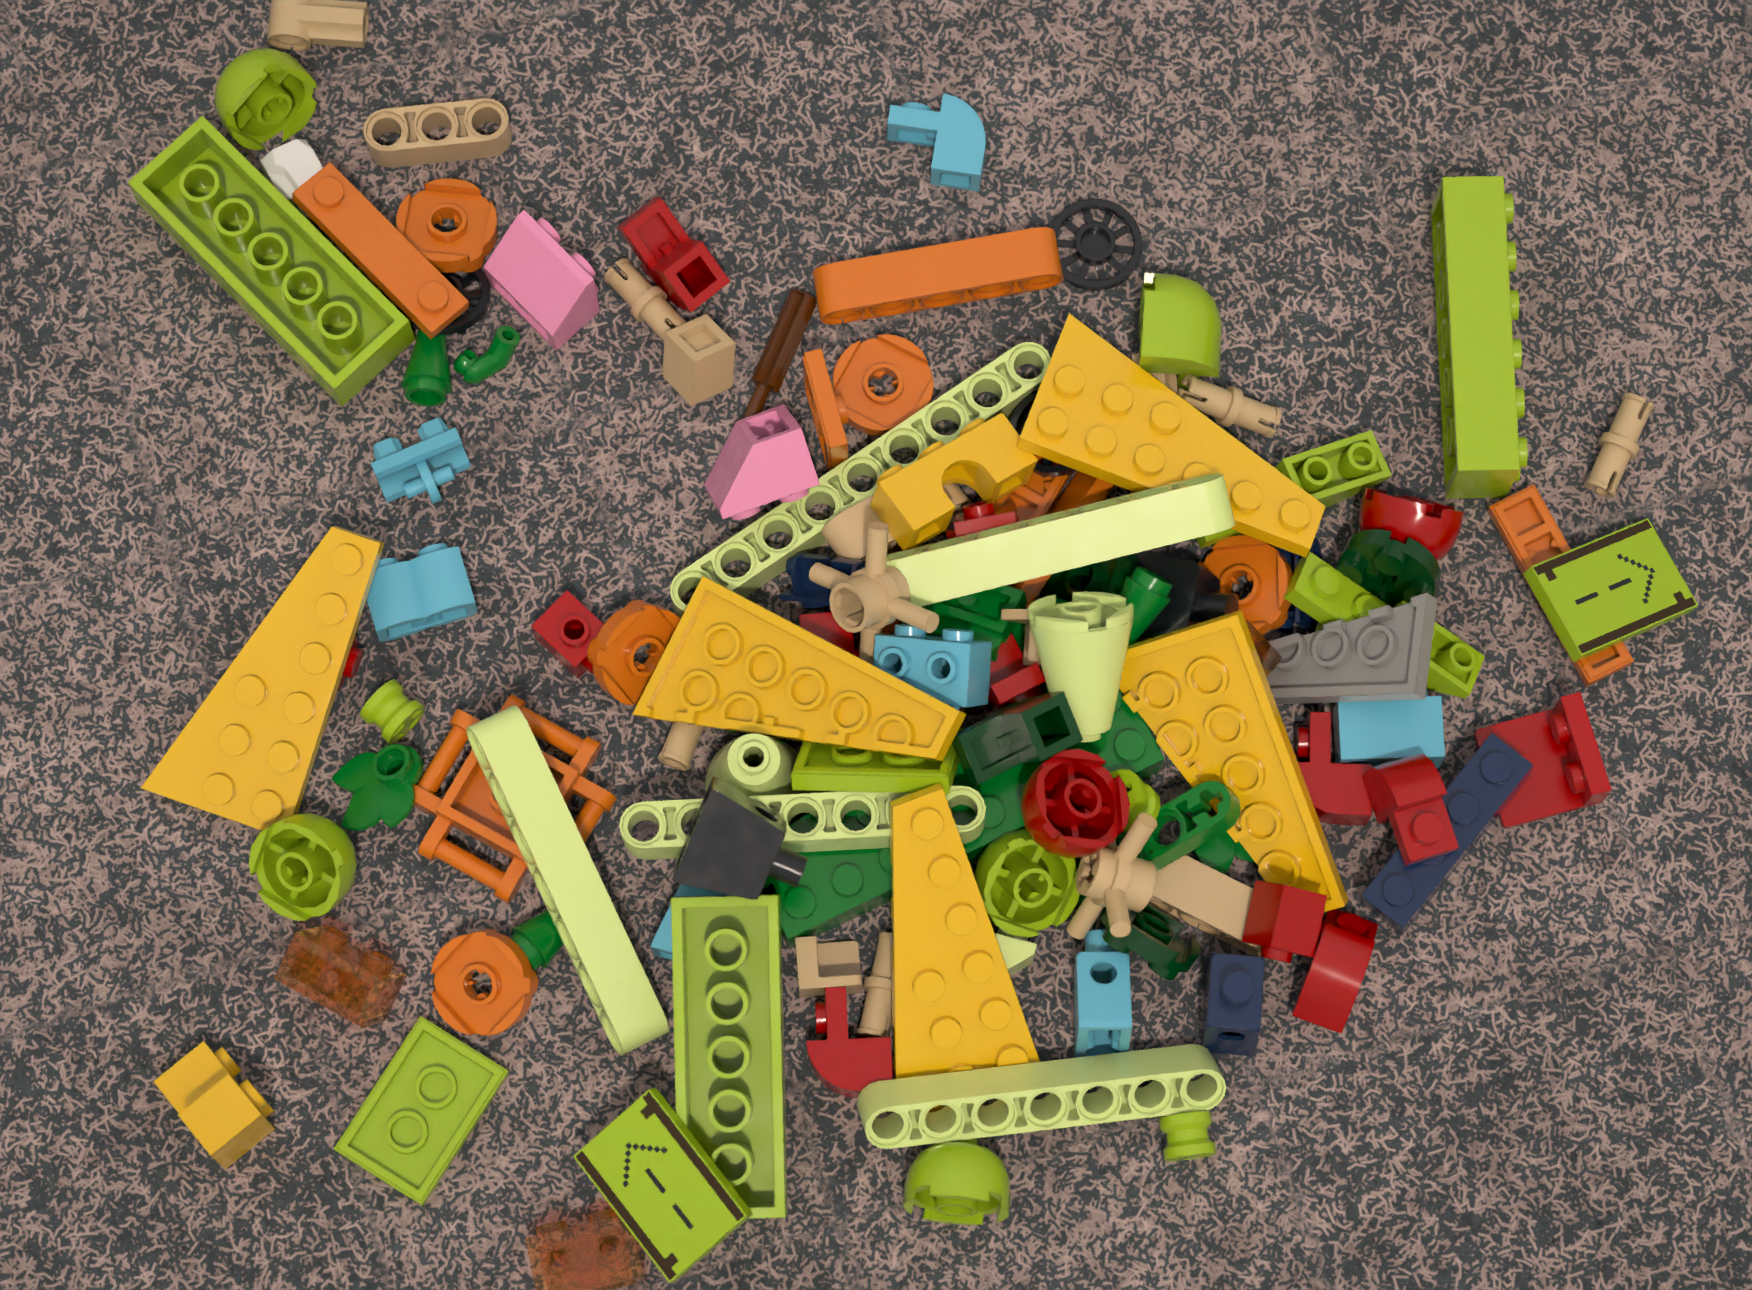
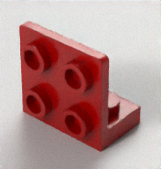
(1564, 759)

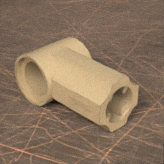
(317, 23)

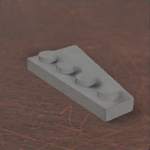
(1359, 659)

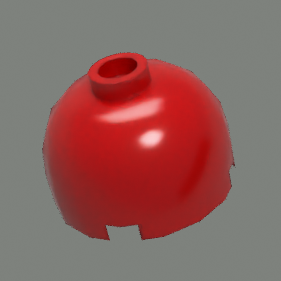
(1407, 516)
(1074, 804)

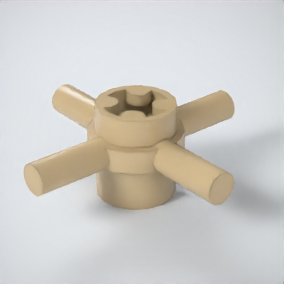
(872, 594)
(1115, 881)

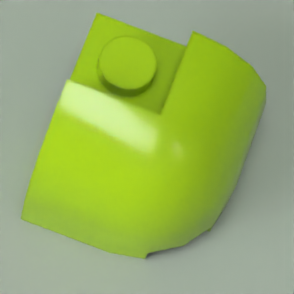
(1178, 328)

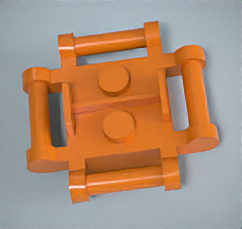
(474, 810)

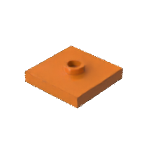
(826, 409)

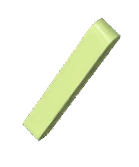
(1065, 539)
(826, 807)
(567, 880)
(1019, 1084)

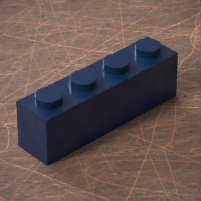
(1472, 806)

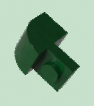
(1016, 735)

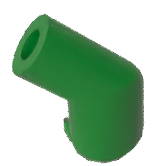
(495, 359)

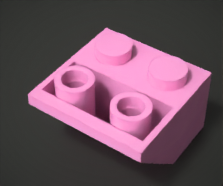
(543, 280)
(760, 464)

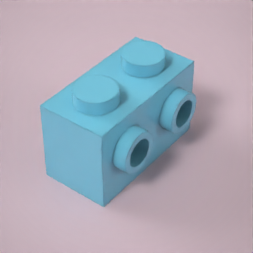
(945, 667)
(1388, 730)

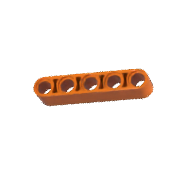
(937, 275)

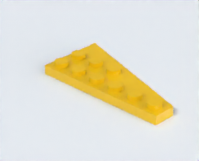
(1136, 433)
(765, 675)
(266, 716)
(1221, 724)
(948, 973)

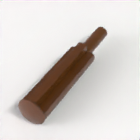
(780, 348)

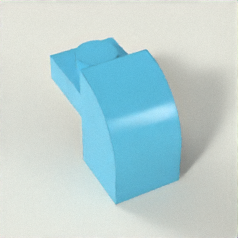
(954, 134)

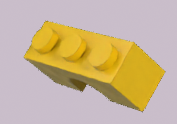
(981, 458)

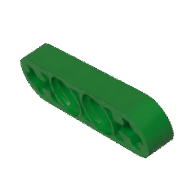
(1190, 838)

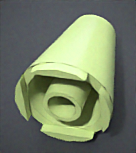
(1083, 653)
(755, 766)

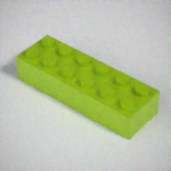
(272, 261)
(1476, 337)
(732, 1040)

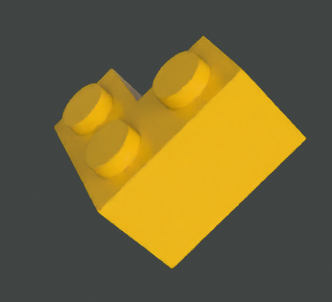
(214, 1106)

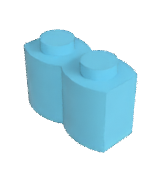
(420, 592)

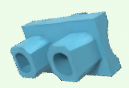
(420, 465)

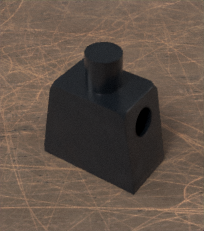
(1193, 594)
(736, 846)

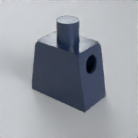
(1232, 1003)

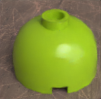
(263, 96)
(303, 865)
(1025, 884)
(958, 1183)

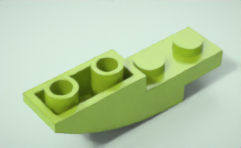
(1329, 473)
(1332, 596)

